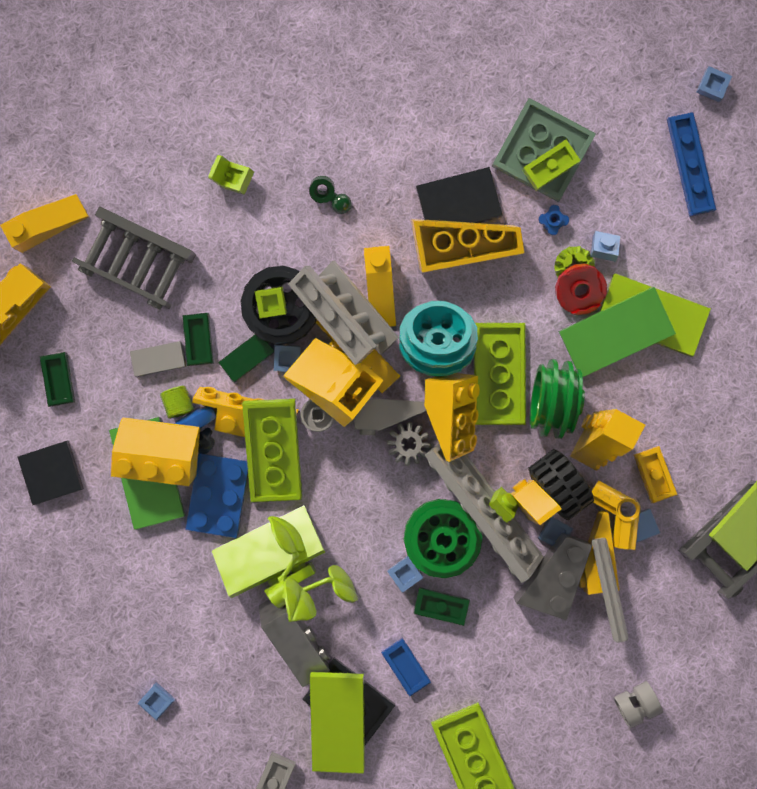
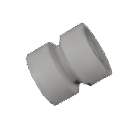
(315, 418)
(645, 698)

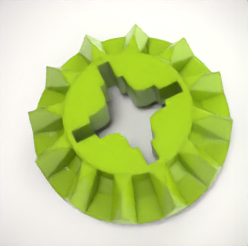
(565, 258)

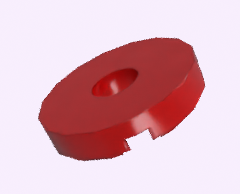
(575, 276)

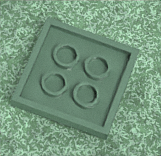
(533, 135)

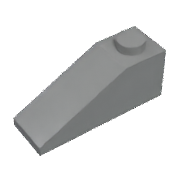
(383, 413)

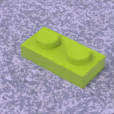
(551, 165)
(298, 573)

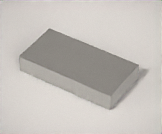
(158, 359)

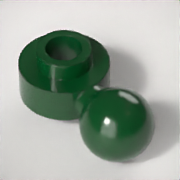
(340, 202)

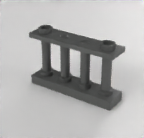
(132, 234)
(696, 549)

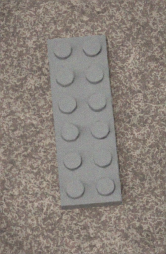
(474, 496)

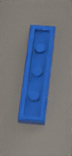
(691, 164)

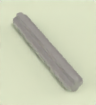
(610, 590)

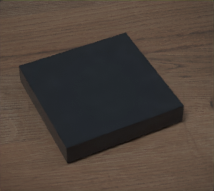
(50, 472)

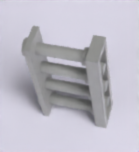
(343, 311)

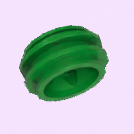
(556, 399)
(417, 550)

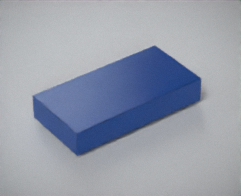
(406, 667)

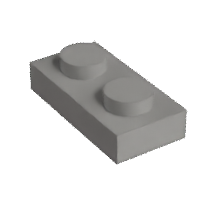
(276, 772)

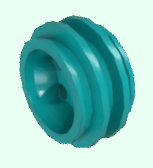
(436, 326)

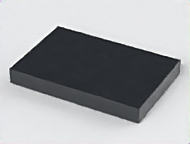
(461, 198)
(376, 704)

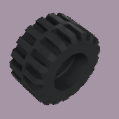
(562, 483)

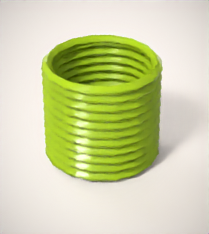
(176, 402)

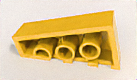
(461, 243)
(18, 295)
(606, 437)

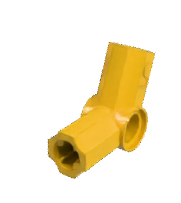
(625, 526)

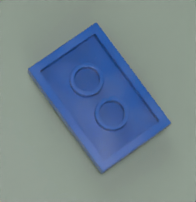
(217, 495)

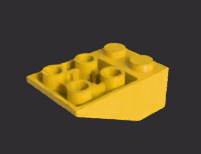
(333, 381)
(453, 412)

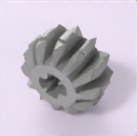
(410, 452)

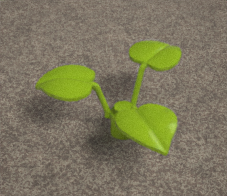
(288, 591)

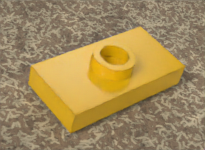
(655, 474)

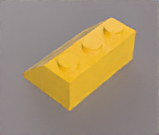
(155, 452)

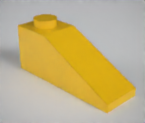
(43, 222)
(380, 282)
(534, 501)
(590, 578)

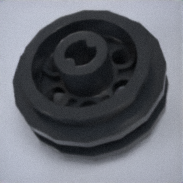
(284, 333)

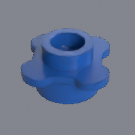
(546, 219)

